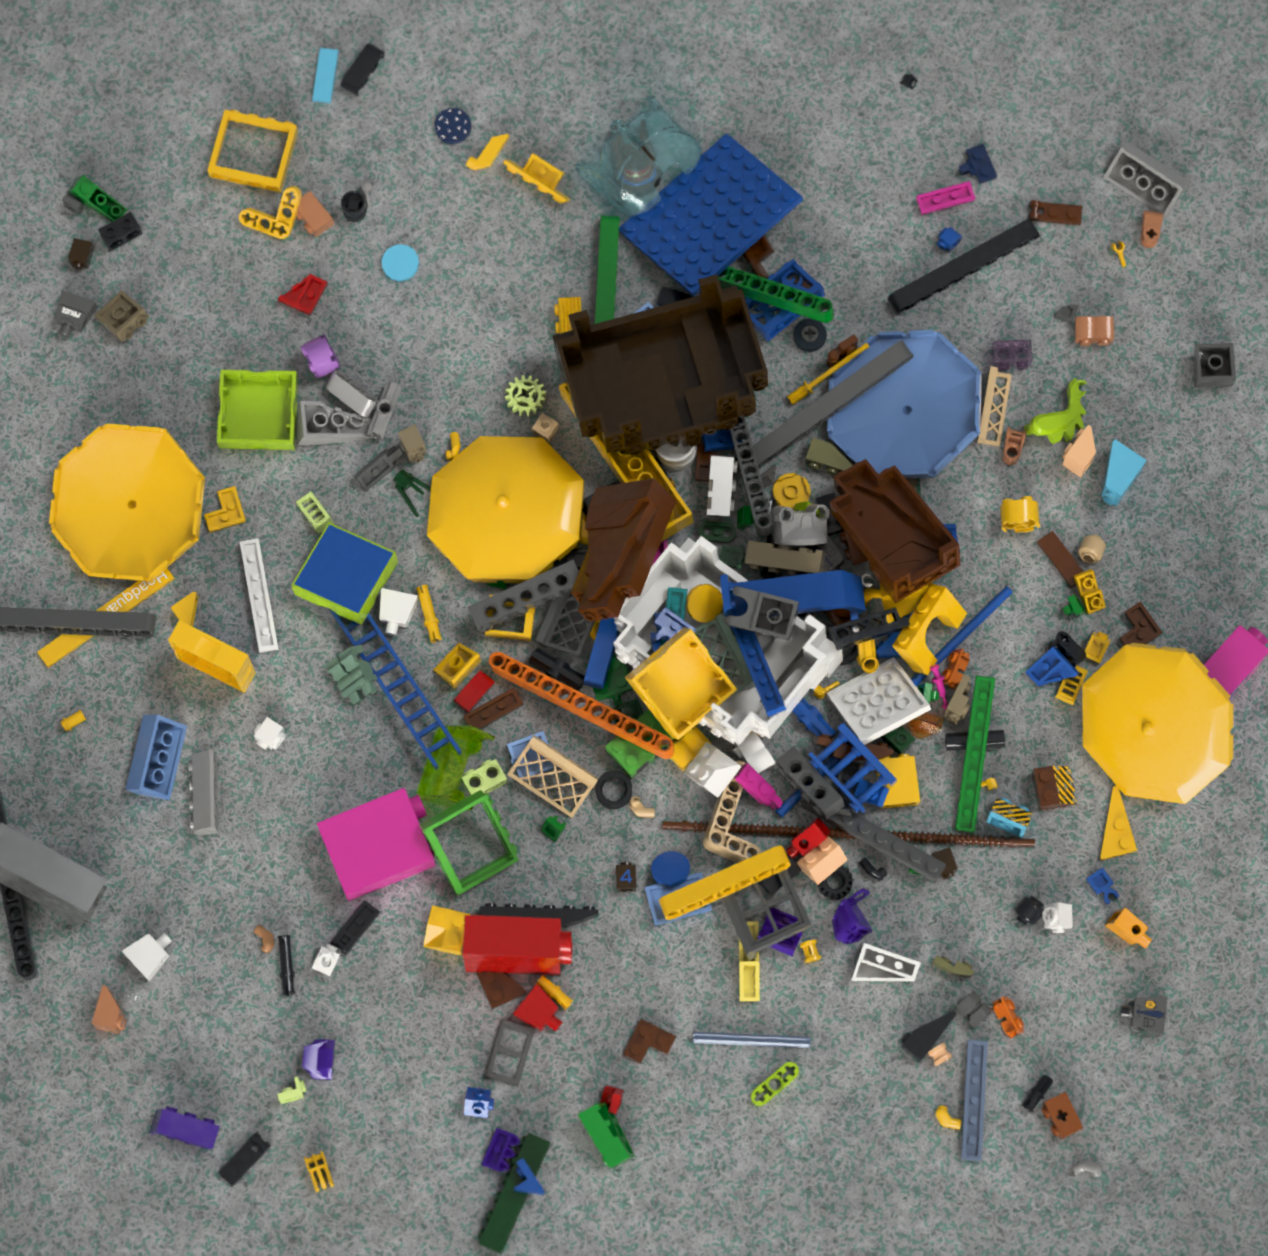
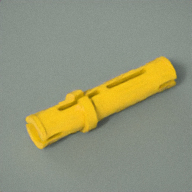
(431, 621)

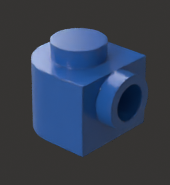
(948, 239)

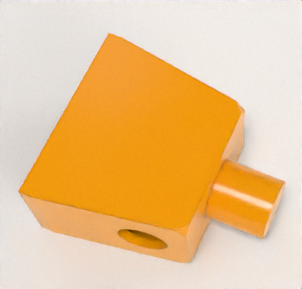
(1122, 923)

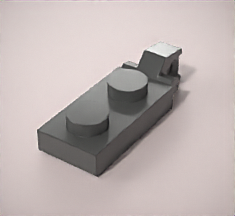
(377, 468)

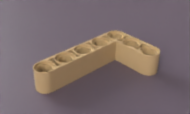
(721, 833)

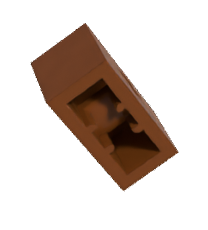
(1062, 1104)

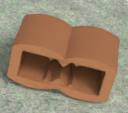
(1094, 330)

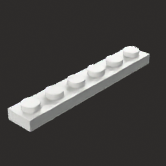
(259, 595)

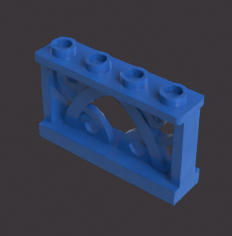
(777, 323)

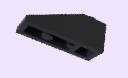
(923, 1038)

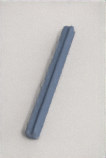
(752, 1039)

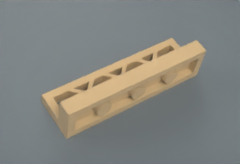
(989, 394)

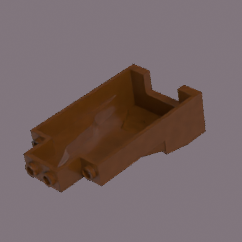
(893, 529)
(623, 539)

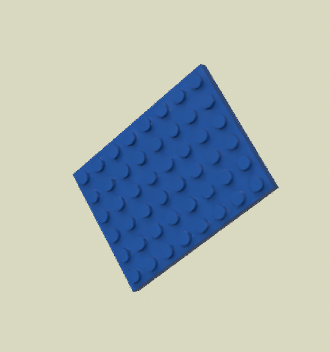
(711, 214)

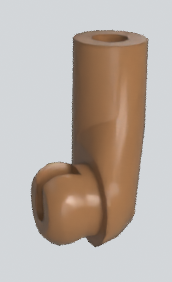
(267, 938)

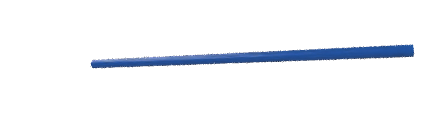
(918, 678)

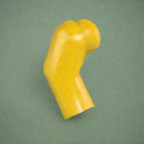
(945, 1119)

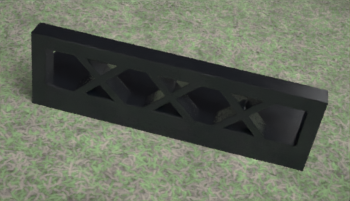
(868, 633)

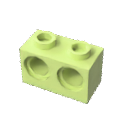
(487, 784)

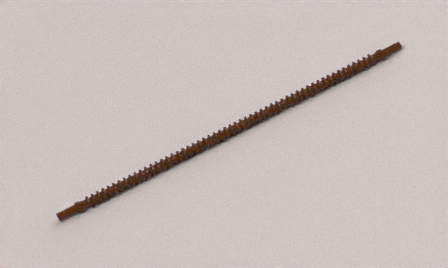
(1009, 841)

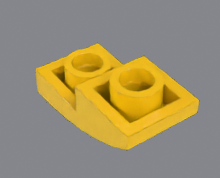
(1089, 591)

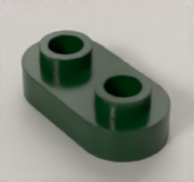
(717, 530)

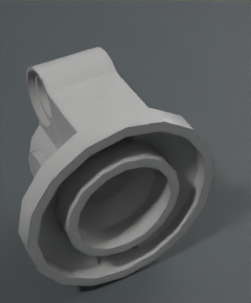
(800, 526)

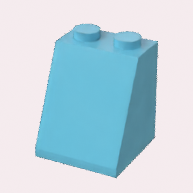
(1121, 471)

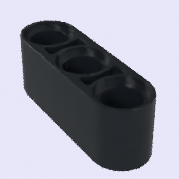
(362, 67)

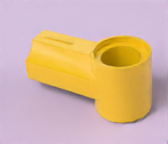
(867, 651)

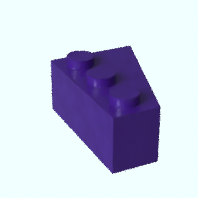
(184, 1127)

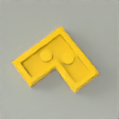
(229, 515)

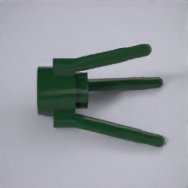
(406, 481)

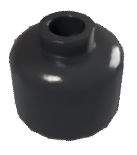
(1029, 910)

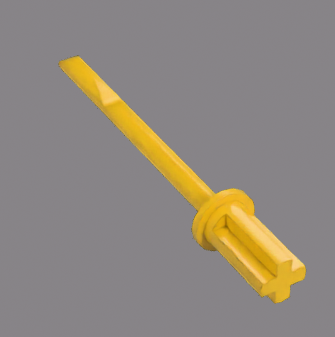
(806, 388)

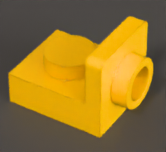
(1097, 646)

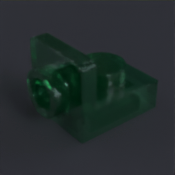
(630, 708)

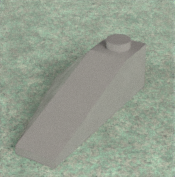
(328, 425)

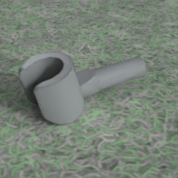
(366, 187)

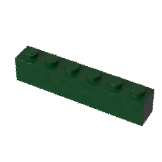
(510, 1202)

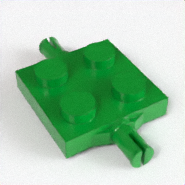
(615, 683)

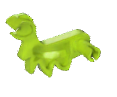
(1060, 423)

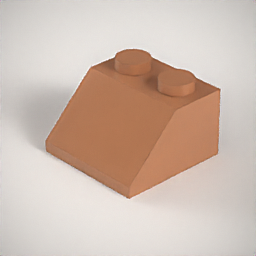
(108, 1013)

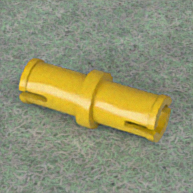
(554, 992)

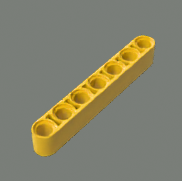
(724, 882)

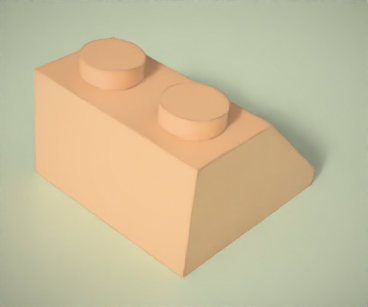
(822, 860)

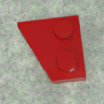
(305, 295)

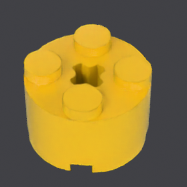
(1019, 514)

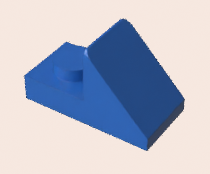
(877, 798)
(530, 1185)

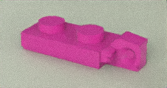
(758, 787)

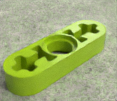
(789, 1078)

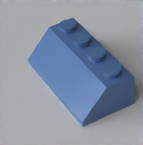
(156, 757)

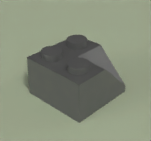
(1214, 365)

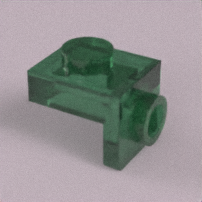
(733, 556)

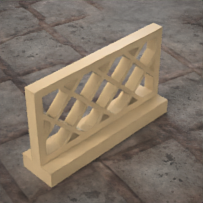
(562, 762)

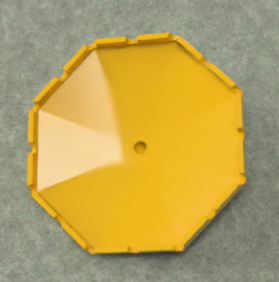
(127, 502)
(505, 509)
(1157, 723)

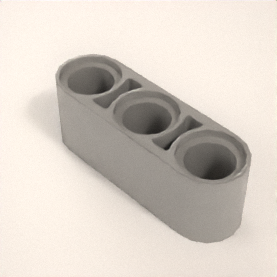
(351, 393)

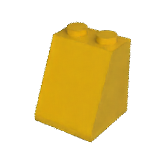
(905, 605)

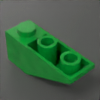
(96, 199)

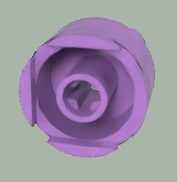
(320, 356)

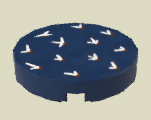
(452, 126)

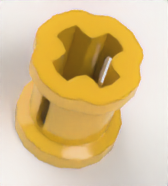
(807, 946)

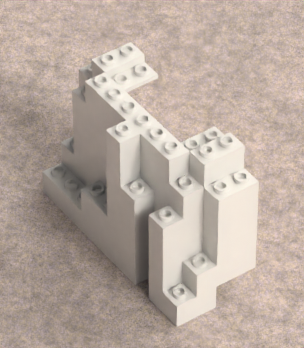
(793, 663)

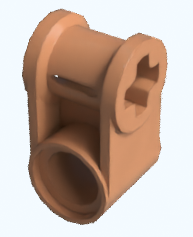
(1151, 226)
(1013, 443)

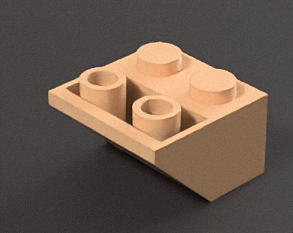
(1080, 453)

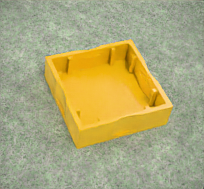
(212, 656)
(680, 683)

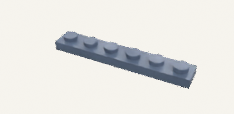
(974, 1100)

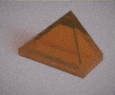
(925, 725)

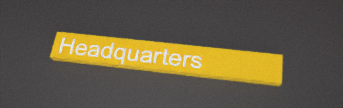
(123, 602)

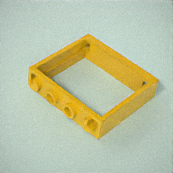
(246, 178)

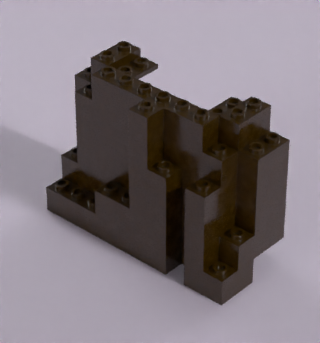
(664, 370)

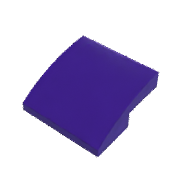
(782, 920)

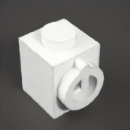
(269, 734)
(1057, 917)
(326, 959)

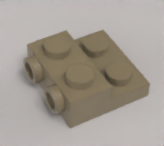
(122, 316)
(959, 704)

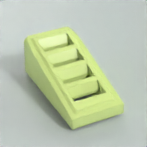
(322, 520)

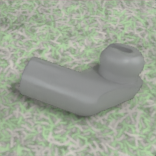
(1087, 1165)

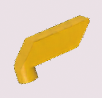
(489, 153)

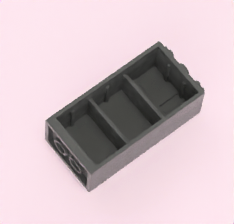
(48, 877)

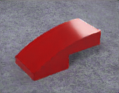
(474, 691)

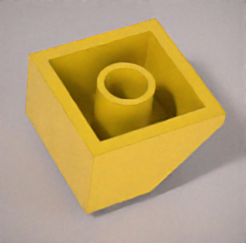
(445, 930)

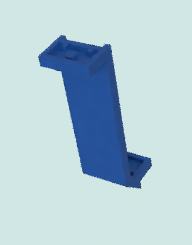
(812, 591)

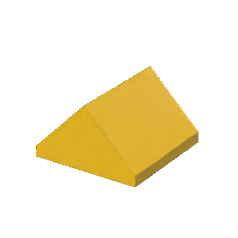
(457, 665)

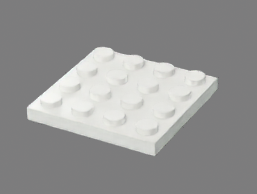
(878, 701)

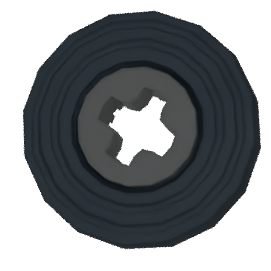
(802, 340)

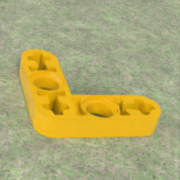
(280, 220)

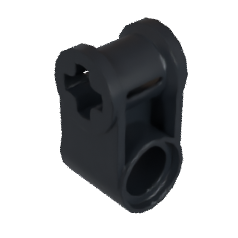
(1068, 648)

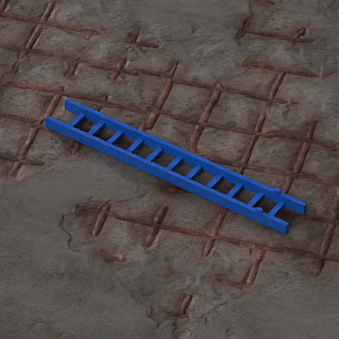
(386, 689)

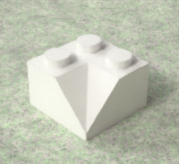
(712, 769)

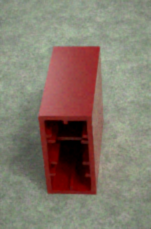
(515, 945)

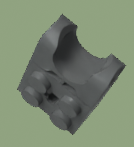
(759, 611)

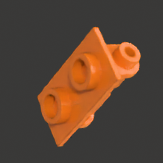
(957, 660)
(1006, 1009)

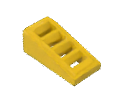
(1066, 697)

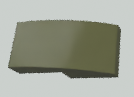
(960, 969)

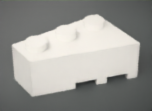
(721, 485)
(882, 965)

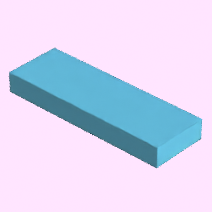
(325, 75)

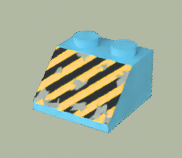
(1009, 817)

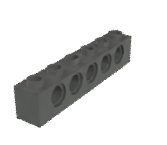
(496, 602)

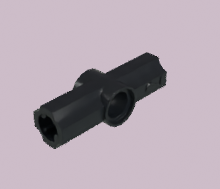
(557, 669)
(958, 741)

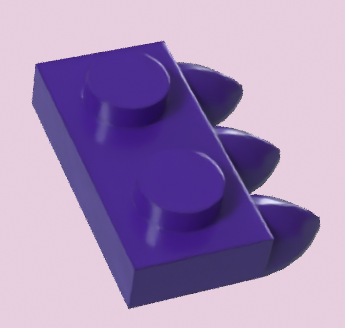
(500, 1150)

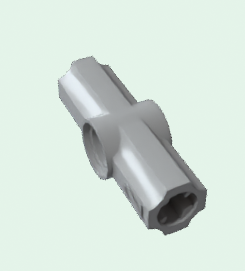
(381, 420)

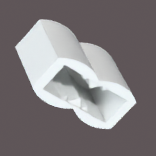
(754, 753)

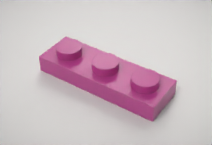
(945, 198)

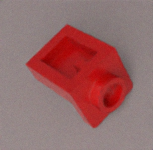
(613, 1098)

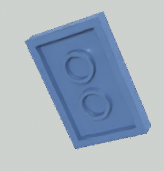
(657, 891)

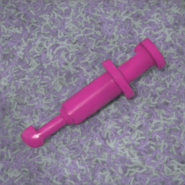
(938, 679)

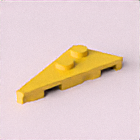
(1118, 835)

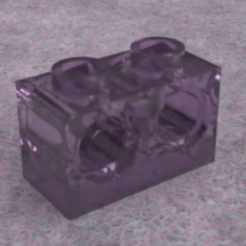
(1011, 349)

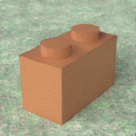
(313, 215)

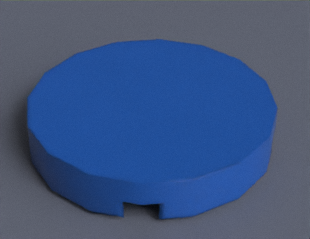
(670, 868)

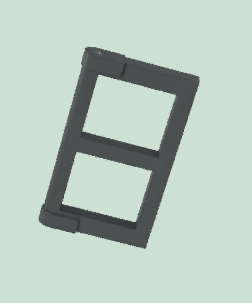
(504, 1023)

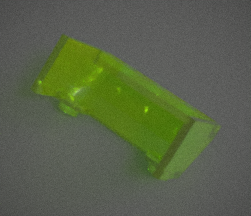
(442, 784)

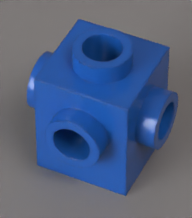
(478, 1102)

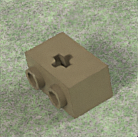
(412, 444)

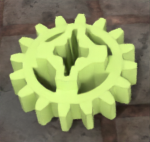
(531, 390)

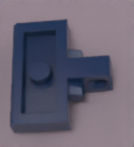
(978, 164)

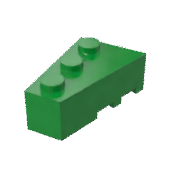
(607, 1135)

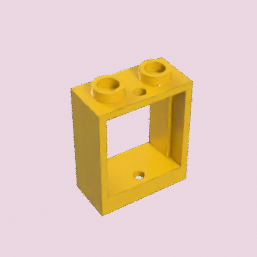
(528, 626)

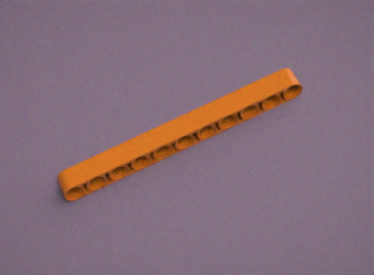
(586, 712)

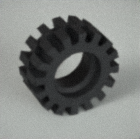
(841, 892)

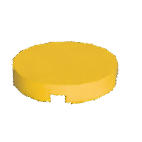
(787, 495)
(704, 603)

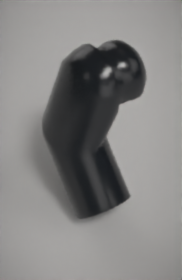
(871, 870)

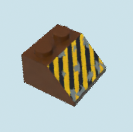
(1053, 787)

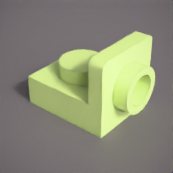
(290, 1094)

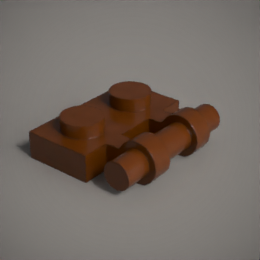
(844, 349)

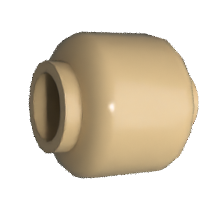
(1092, 549)

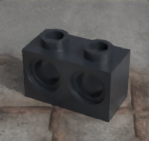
(120, 231)

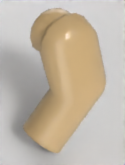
(639, 810)

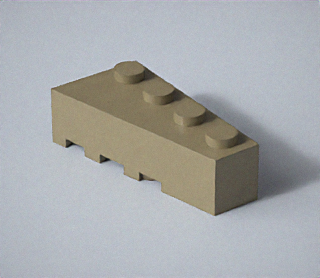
(784, 558)

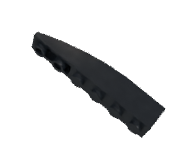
(568, 914)

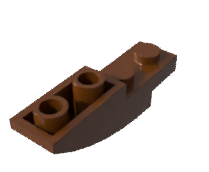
(879, 751)

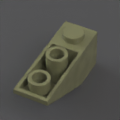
(824, 453)

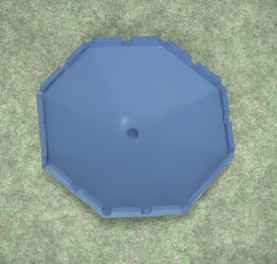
(917, 413)

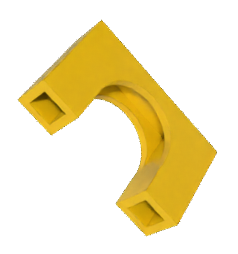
(911, 640)

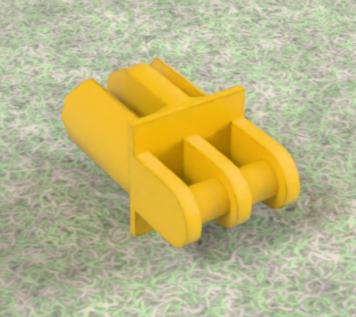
(318, 1169)

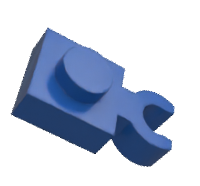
(1101, 883)

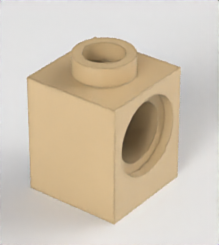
(545, 428)

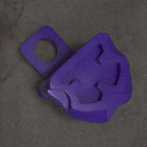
(849, 922)

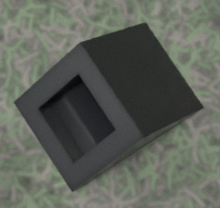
(908, 80)

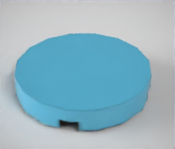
(400, 262)

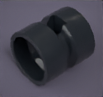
(353, 206)

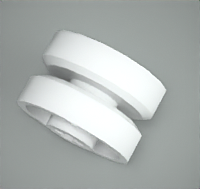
(676, 457)

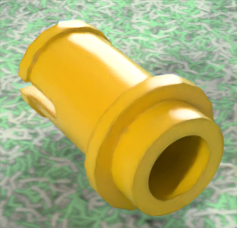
(73, 720)

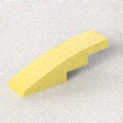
(749, 969)

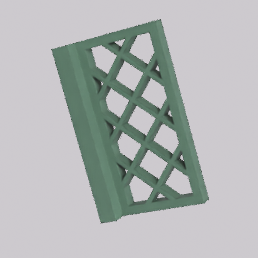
(732, 647)

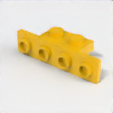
(540, 173)

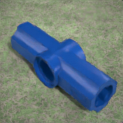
(812, 719)

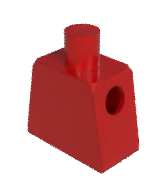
(813, 833)
(538, 1010)

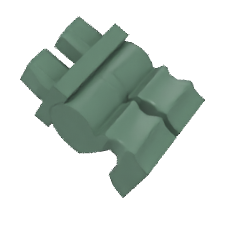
(353, 674)

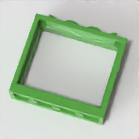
(489, 869)

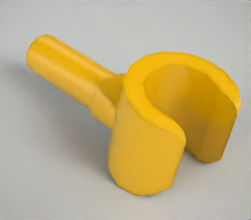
(1119, 251)
(820, 692)
(990, 783)

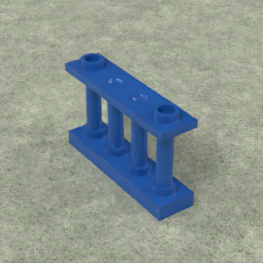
(857, 750)

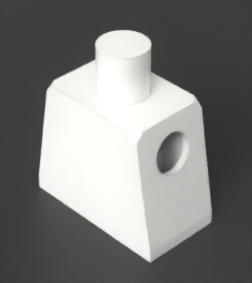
(396, 609)
(148, 954)

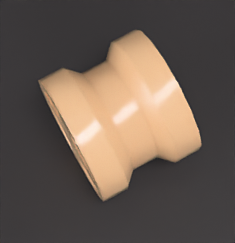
(940, 1054)

